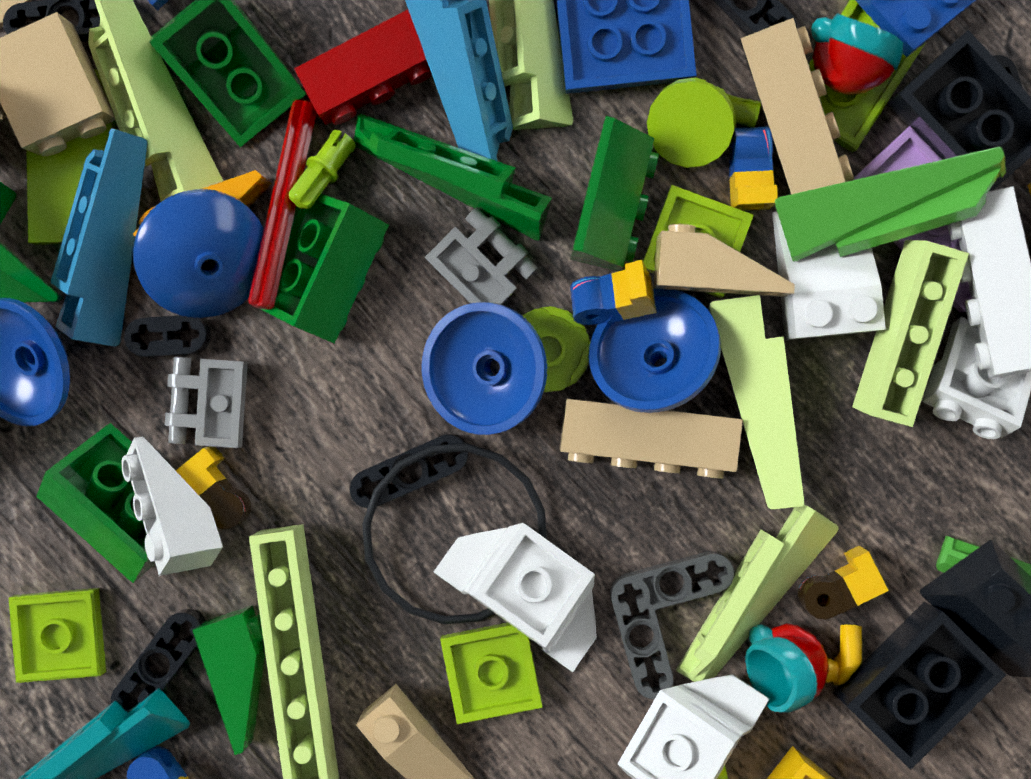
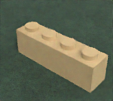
(794, 108)
(663, 437)

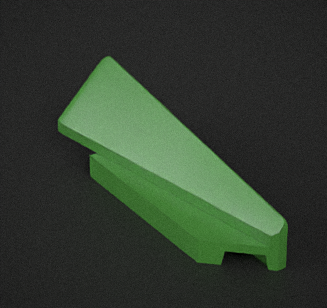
(888, 204)

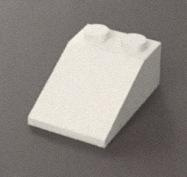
(830, 291)

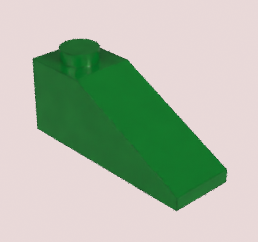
(234, 664)

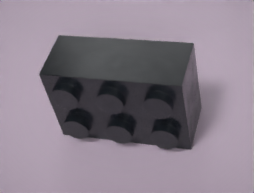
(968, 105)
(919, 684)

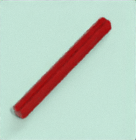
(281, 208)

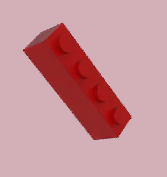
(365, 69)

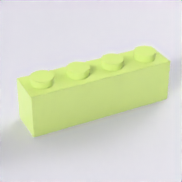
(914, 324)

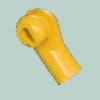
(849, 657)

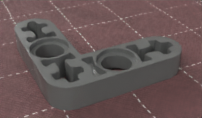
(653, 599)

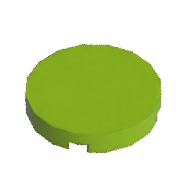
(691, 122)
(564, 345)

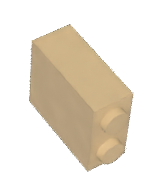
(50, 87)

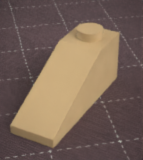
(707, 265)
(408, 739)

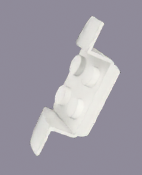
(527, 586)
(693, 729)

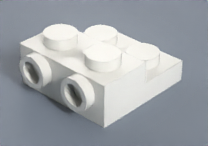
(966, 393)

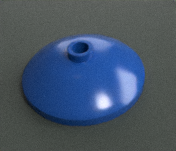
(186, 233)
(626, 350)
(31, 366)
(459, 371)

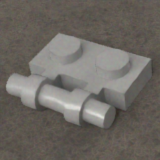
(470, 270)
(219, 403)

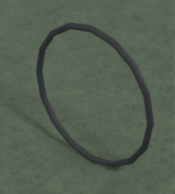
(388, 479)

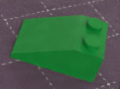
(227, 66)

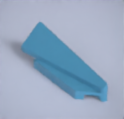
(465, 70)
(100, 241)

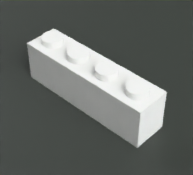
(998, 284)

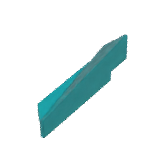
(112, 739)

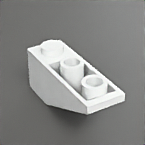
(174, 516)

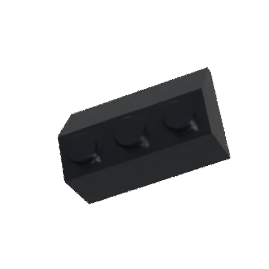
(990, 604)

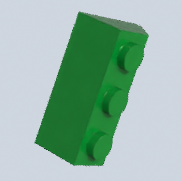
(615, 196)
(326, 265)
(98, 502)

